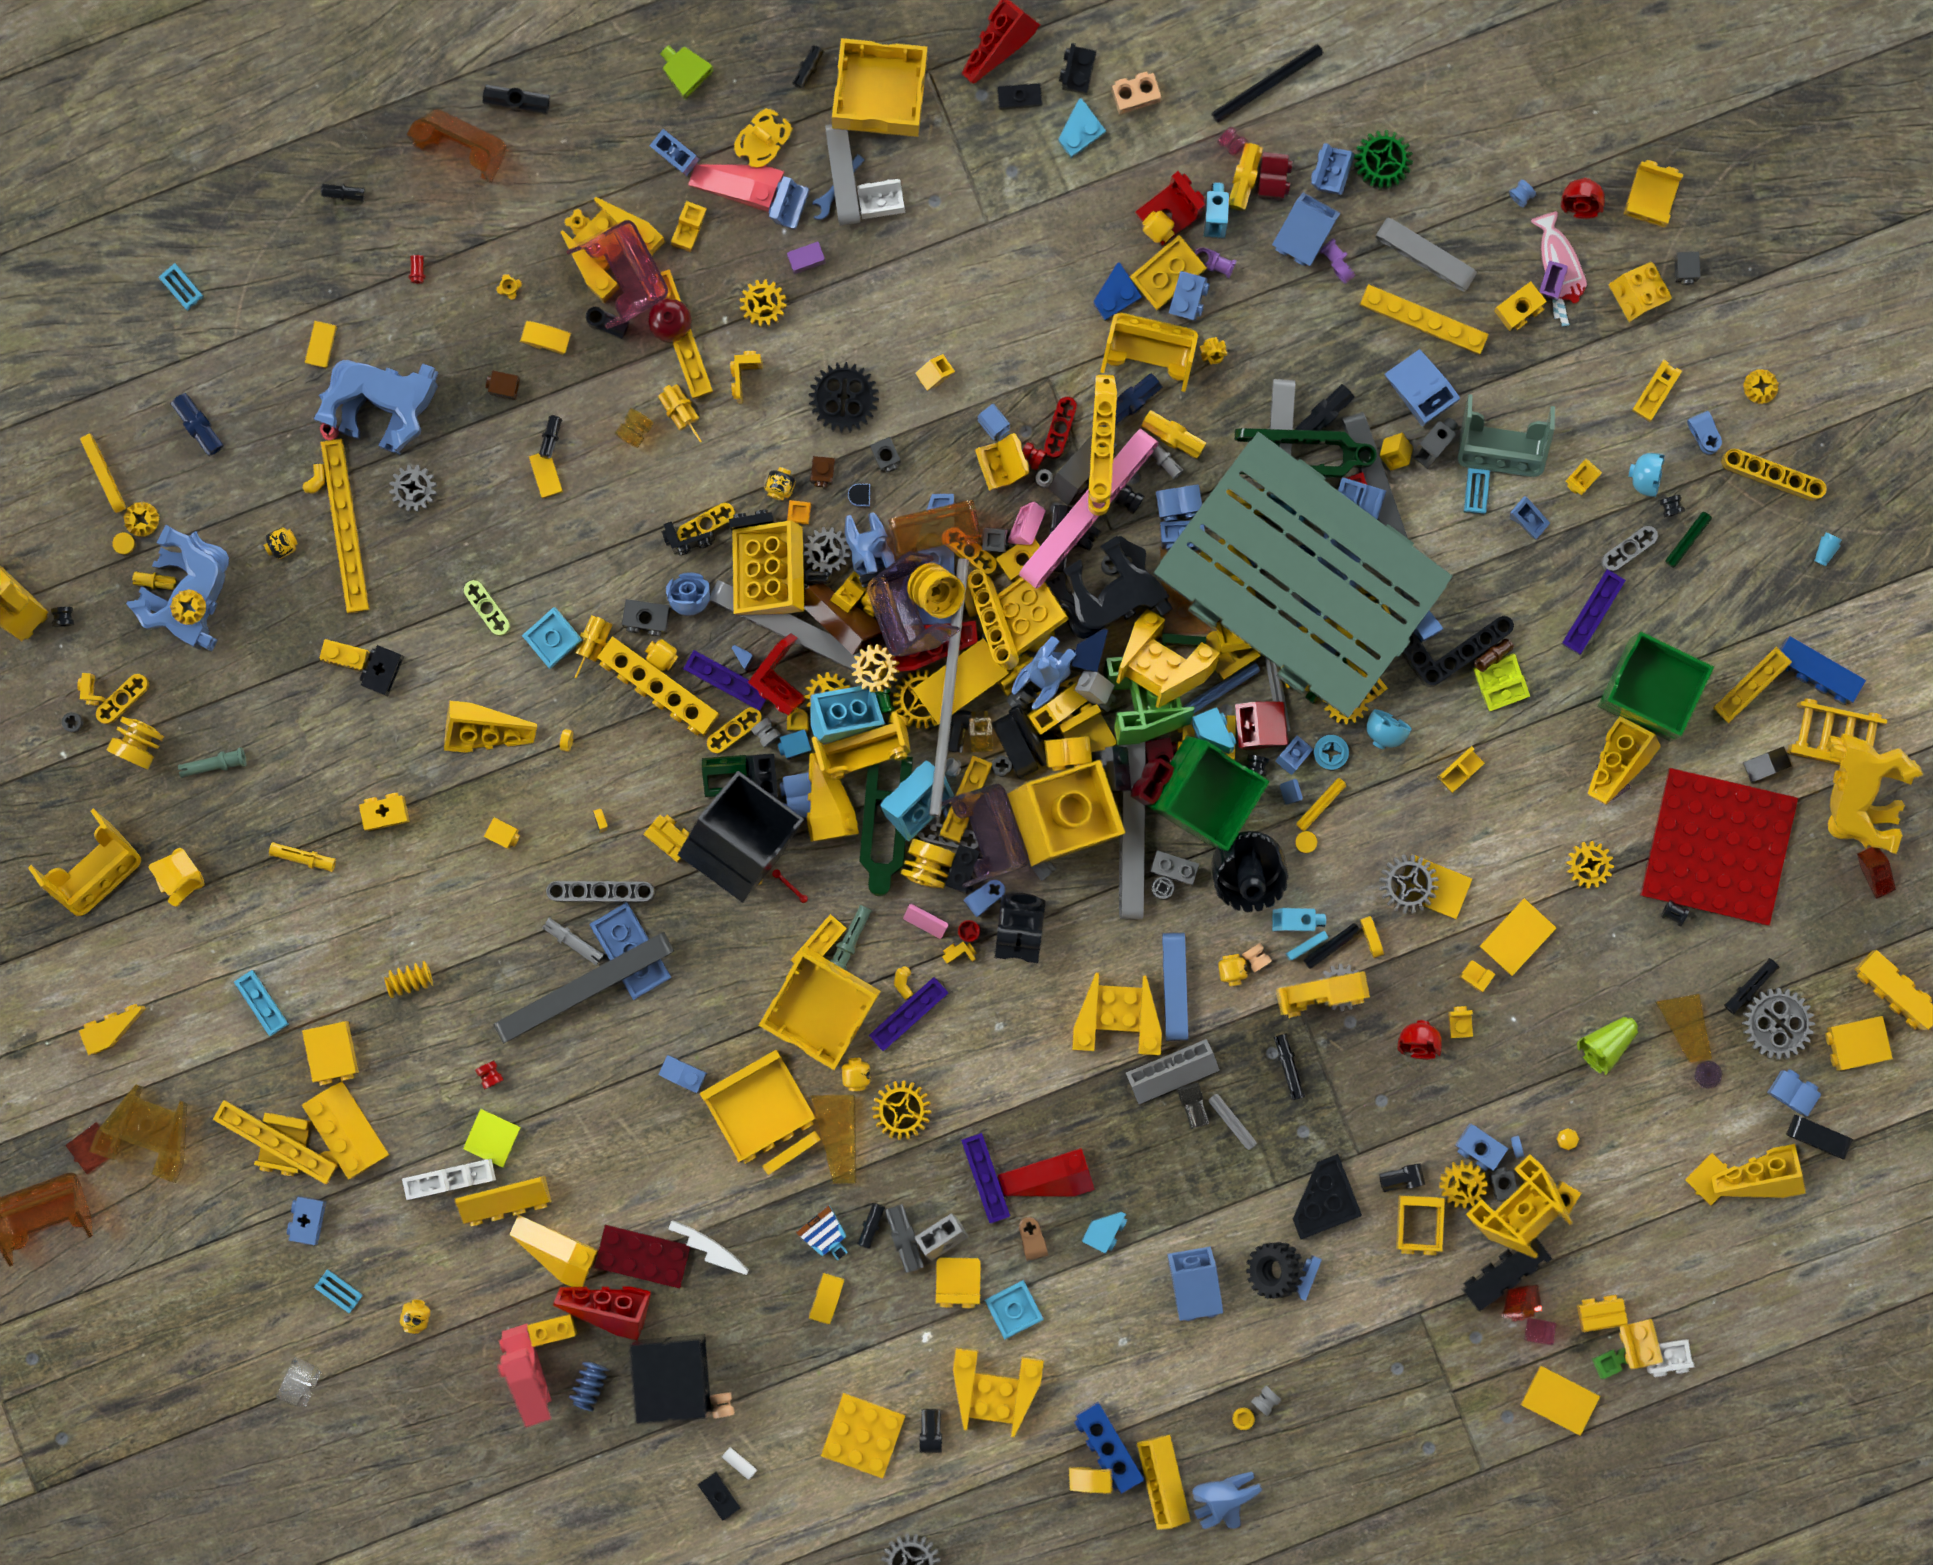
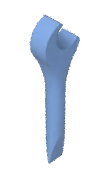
(825, 201)

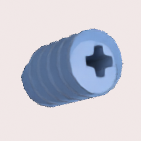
(588, 1386)

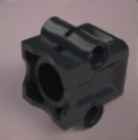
(1020, 927)

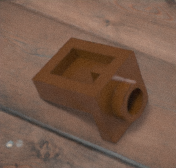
(822, 471)

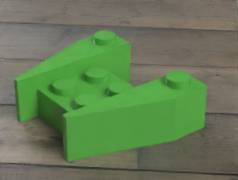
(1147, 719)

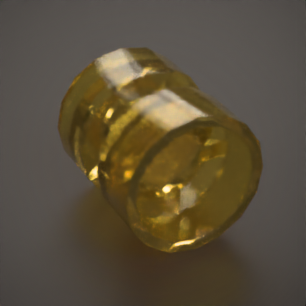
(634, 420)

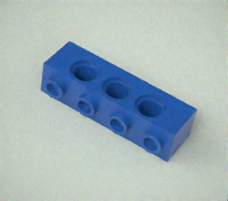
(1131, 1474)

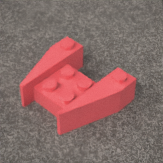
(524, 1375)

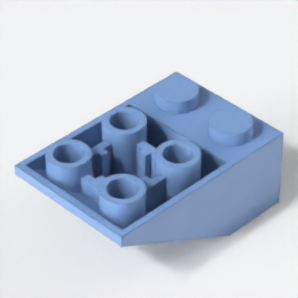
(1422, 387)

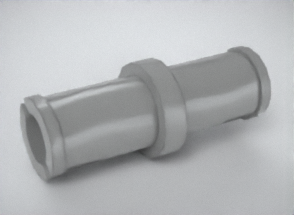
(1164, 459)

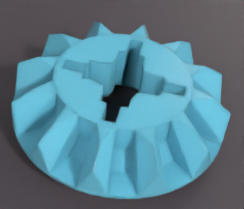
(1337, 760)

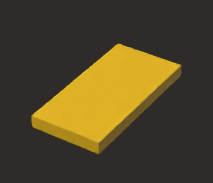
(974, 676)

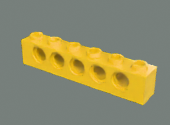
(615, 649)

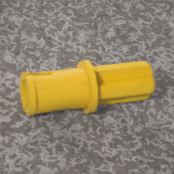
(154, 580)

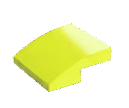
(1502, 683)
(491, 1138)

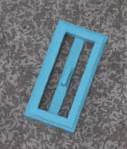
(193, 301)
(1475, 509)
(1307, 945)
(353, 1302)

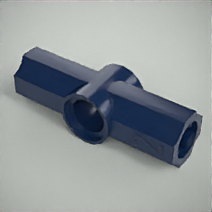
(1135, 397)
(197, 424)

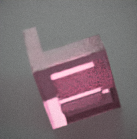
(1540, 1331)

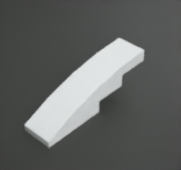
(448, 1179)
(715, 1252)

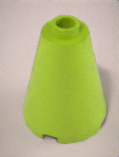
(1608, 1044)

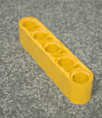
(1784, 474)
(999, 625)

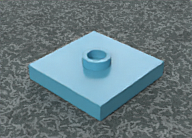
(552, 638)
(1014, 1309)

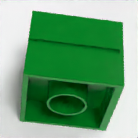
(1655, 686)
(1209, 793)

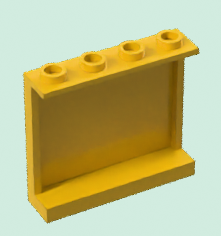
(758, 1106)

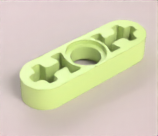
(501, 617)

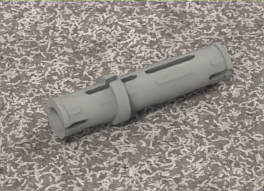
(571, 940)

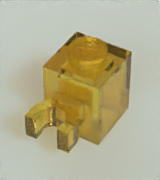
(981, 733)

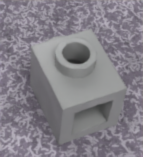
(1094, 687)

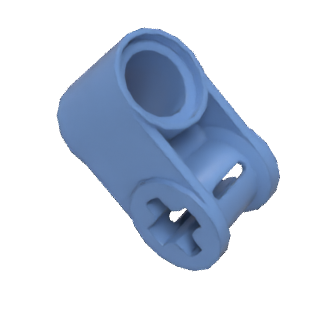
(1704, 428)
(982, 900)

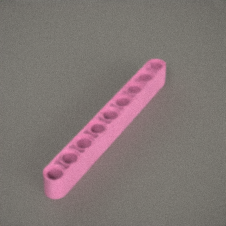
(1080, 518)

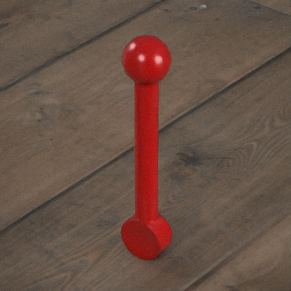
(777, 874)

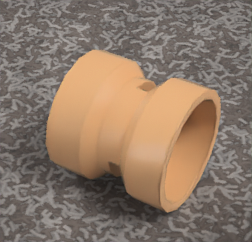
(1259, 961)
(722, 1410)

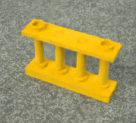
(1801, 747)

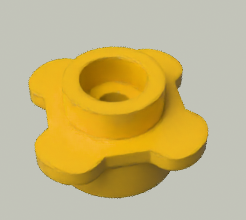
(577, 215)
(515, 285)

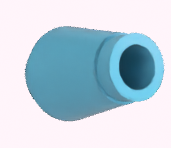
(1827, 548)

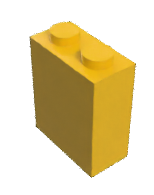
(1858, 1043)
(330, 1052)

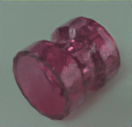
(1228, 137)

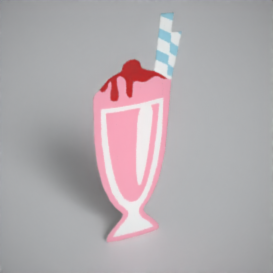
(1558, 249)

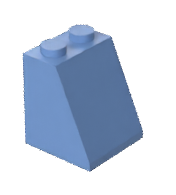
(1305, 229)
(1195, 1283)

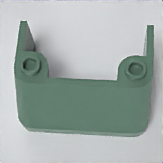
(1504, 449)

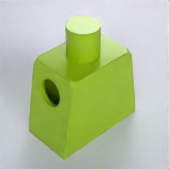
(685, 70)

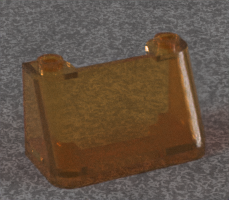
(486, 148)

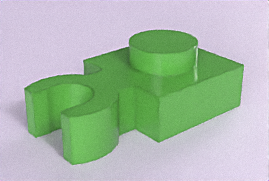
(1609, 1362)

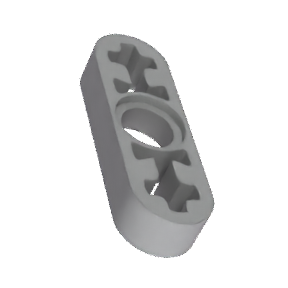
(1639, 534)

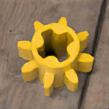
(1213, 350)

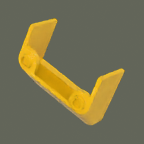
(1151, 343)
(863, 749)
(95, 874)

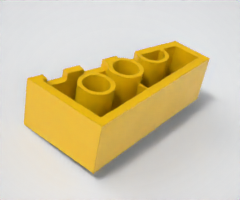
(1897, 990)

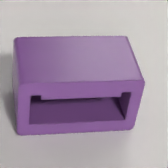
(806, 257)
(1553, 280)

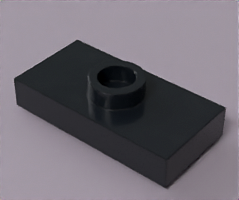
(1019, 96)
(719, 1496)

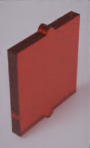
(81, 1147)

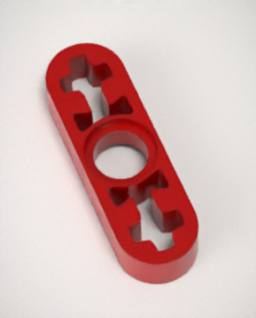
(1061, 444)

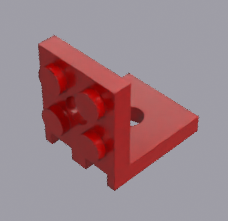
(1179, 200)
(773, 686)

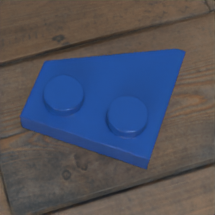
(1116, 293)

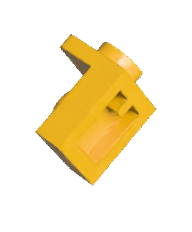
(1460, 1022)

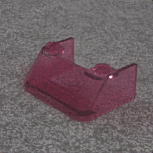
(632, 267)

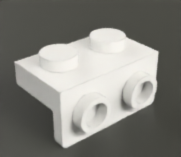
(881, 199)
(1675, 1357)

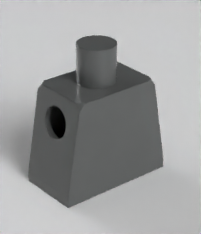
(1435, 442)

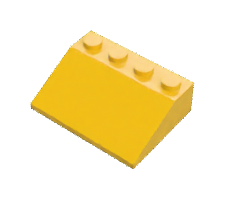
(768, 569)

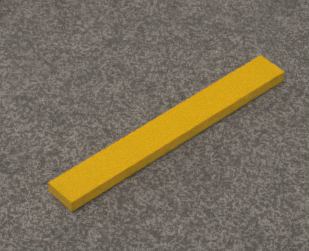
(344, 526)

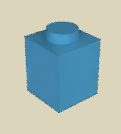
(794, 744)

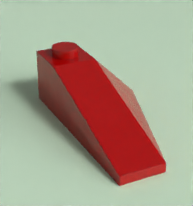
(1006, 33)
(918, 660)
(1055, 1176)
(612, 1310)

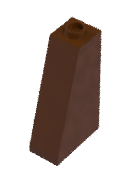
(852, 629)

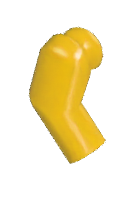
(316, 481)
(900, 982)

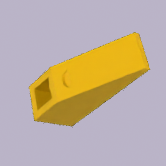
(1056, 709)
(105, 1034)

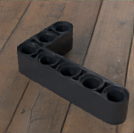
(1455, 654)

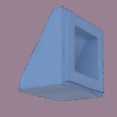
(743, 656)
(1291, 792)

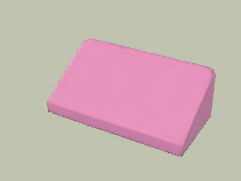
(1026, 524)
(925, 921)

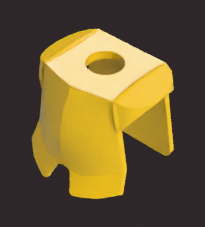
(177, 876)

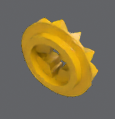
(1755, 394)
(151, 518)
(198, 604)

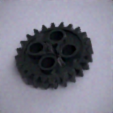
(863, 398)

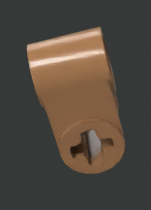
(1032, 1243)

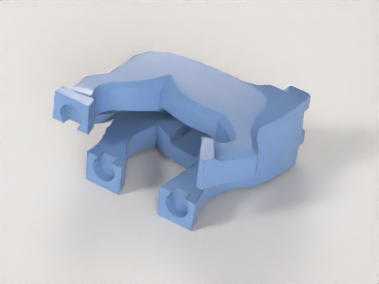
(389, 391)
(205, 575)

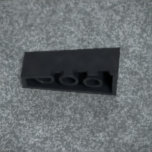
(1503, 1275)

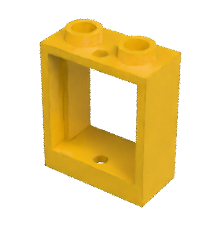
(1409, 1248)

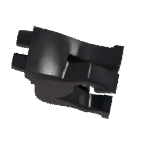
(1118, 599)

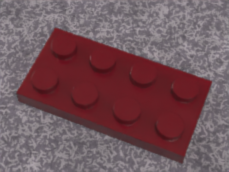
(642, 1256)

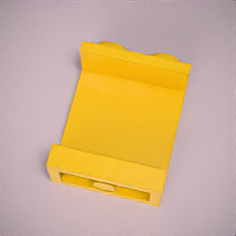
(1653, 193)
(294, 1128)

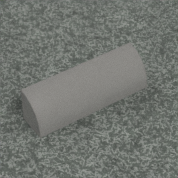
(1172, 1071)

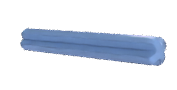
(1223, 687)

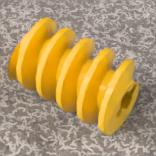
(406, 980)

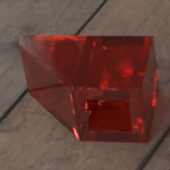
(1877, 871)
(1522, 1303)

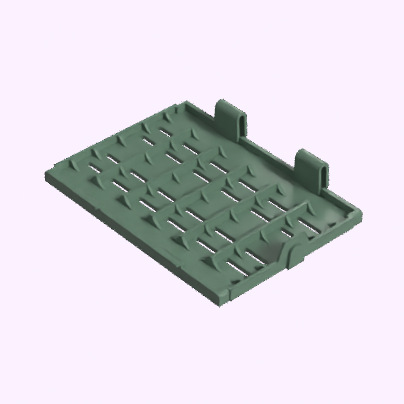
(1377, 545)

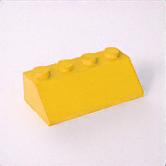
(345, 1130)
(502, 1200)

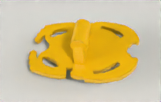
(762, 139)

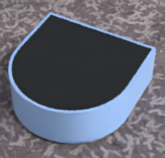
(860, 495)

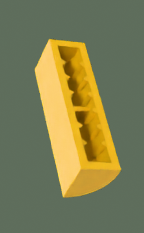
(1163, 1482)

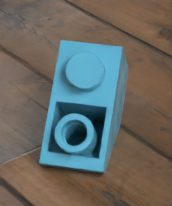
(1211, 728)
(1102, 1231)

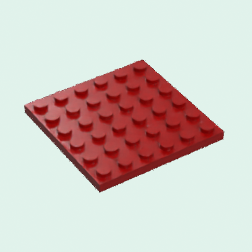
(1719, 846)

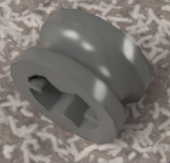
(78, 718)

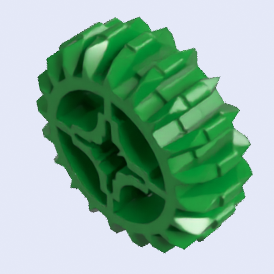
(1374, 156)

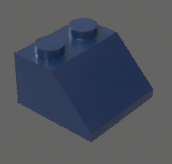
(1089, 653)

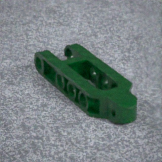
(1354, 454)
(880, 873)

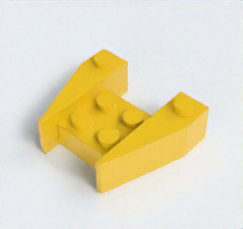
(595, 268)
(1161, 668)
(1335, 990)
(1118, 1010)
(1524, 1212)
(995, 1396)

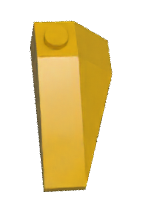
(478, 727)
(1624, 756)
(830, 809)
(1771, 1175)
(559, 1254)

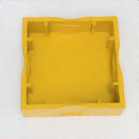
(879, 87)
(819, 1008)

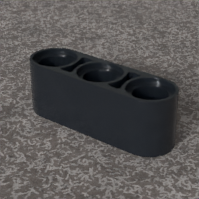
(1015, 746)
(1819, 1137)

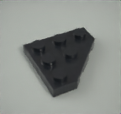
(1326, 1199)

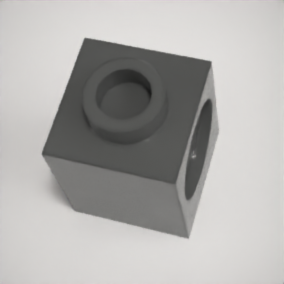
(1687, 267)
(885, 445)
(996, 539)
(1500, 1194)

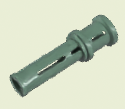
(222, 761)
(846, 947)

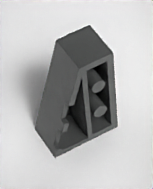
(1075, 474)

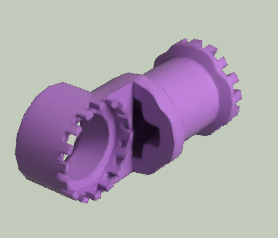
(1336, 256)
(1217, 262)

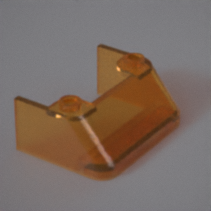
(935, 528)
(40, 1208)

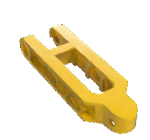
(1102, 457)

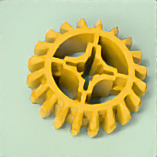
(909, 712)
(884, 1103)

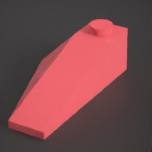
(738, 183)

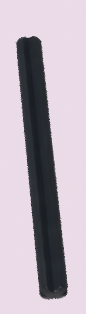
(1267, 83)

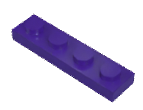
(1593, 612)
(724, 679)
(908, 1014)
(985, 1178)

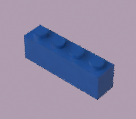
(1822, 672)

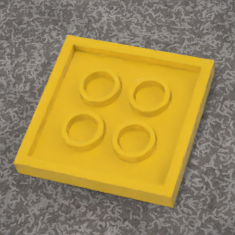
(1030, 613)
(863, 1435)

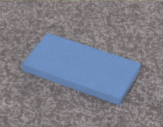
(621, 932)

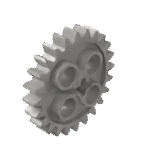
(1764, 1037)

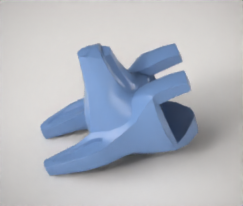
(868, 548)
(1046, 671)
(1224, 1500)

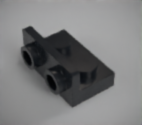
(1078, 69)

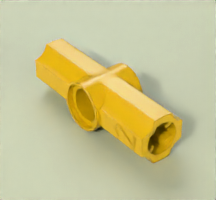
(1245, 176)
(1173, 434)

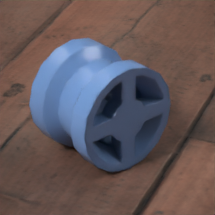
(1522, 193)

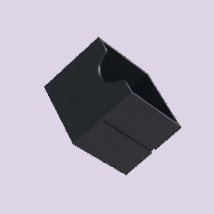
(740, 836)
(670, 1379)

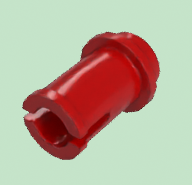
(417, 269)

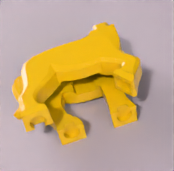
(18, 608)
(1857, 787)

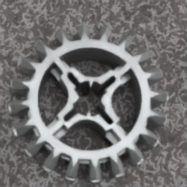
(1416, 867)
(903, 1547)

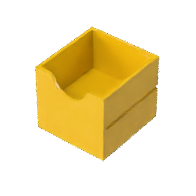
(1065, 813)

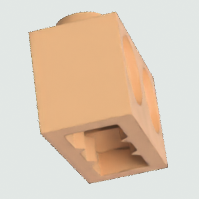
(1138, 98)

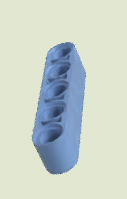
(1175, 986)

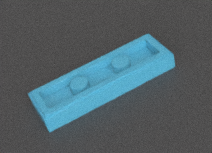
(261, 1003)

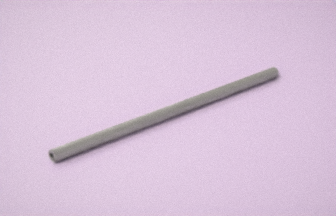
(947, 700)

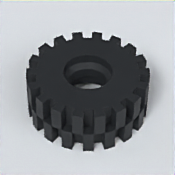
(1261, 1270)

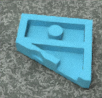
(1080, 129)

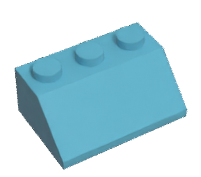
(844, 713)
(910, 803)

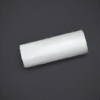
(739, 1463)

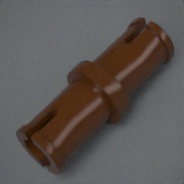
(1494, 655)

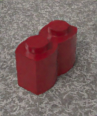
(1273, 176)
(1150, 785)

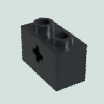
(391, 663)
(762, 772)

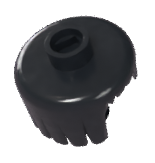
(1250, 872)

